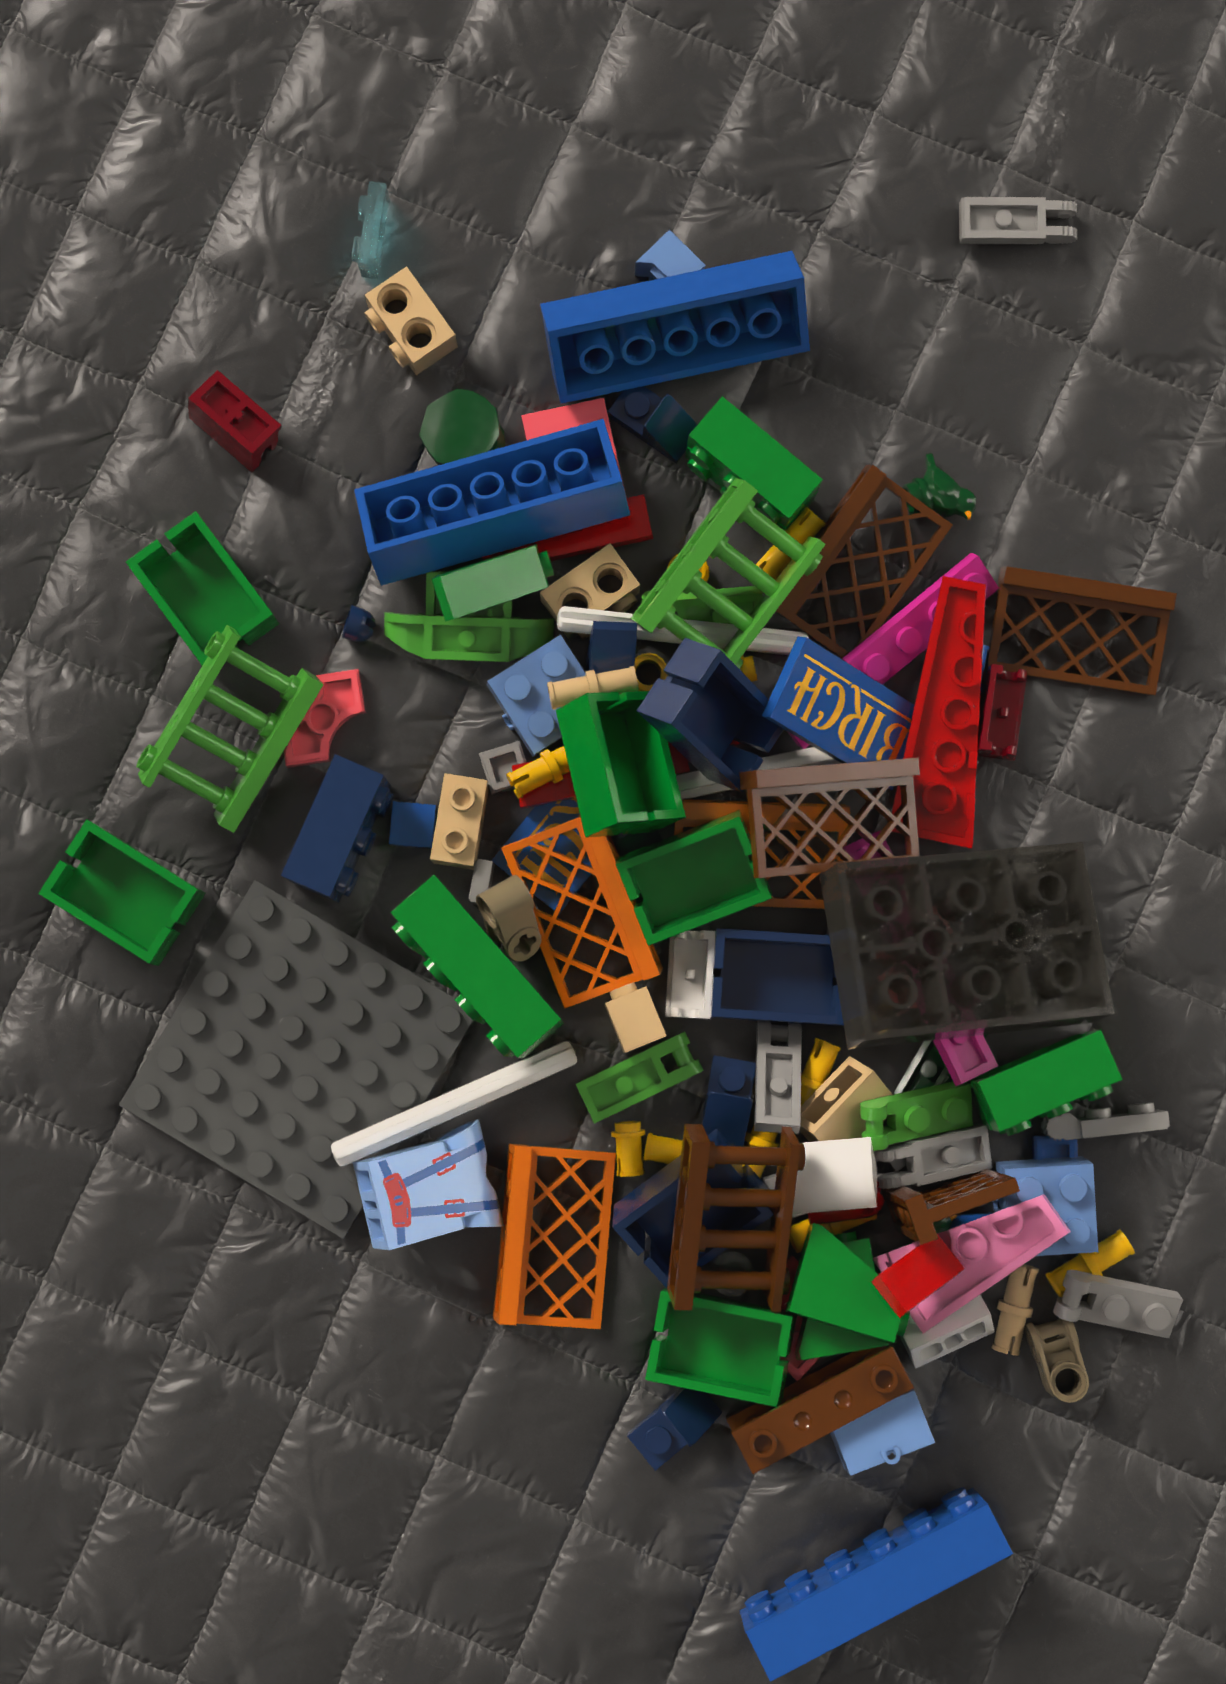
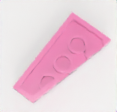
(988, 1251)

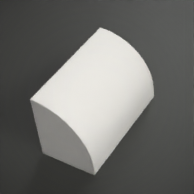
(837, 1176)
(954, 1332)

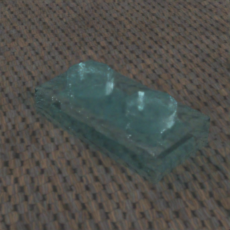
(373, 214)

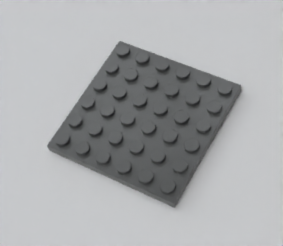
(292, 1048)

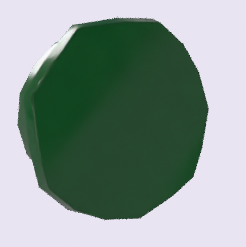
(460, 427)

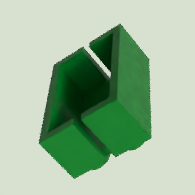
(733, 447)
(200, 587)
(618, 765)
(692, 878)
(122, 893)
(1045, 1082)
(722, 1348)

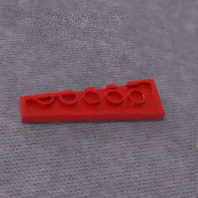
(947, 717)

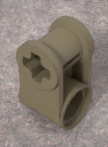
(511, 917)
(1058, 1354)

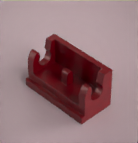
(233, 420)
(1001, 712)

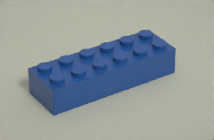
(676, 326)
(491, 502)
(873, 1581)

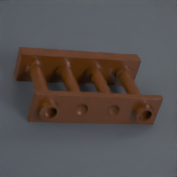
(697, 1196)
(818, 1404)

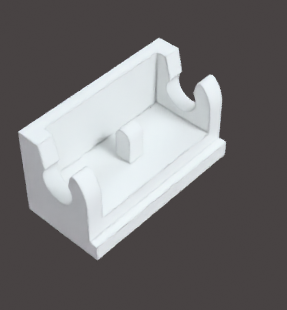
(690, 975)

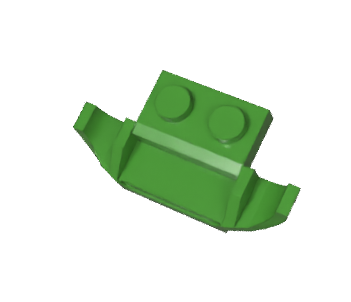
(479, 636)

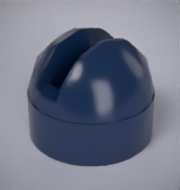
(358, 625)

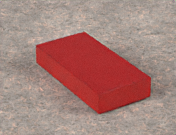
(917, 1276)

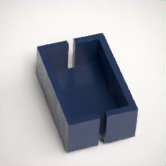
(707, 707)
(338, 829)
(775, 978)
(653, 1205)

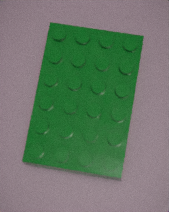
(471, 962)

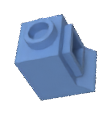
(667, 258)

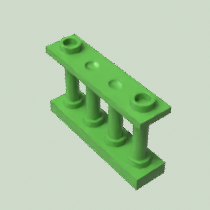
(711, 541)
(252, 766)

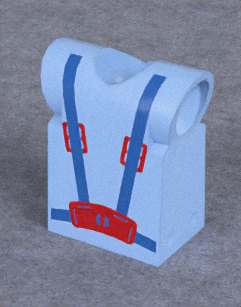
(428, 1189)

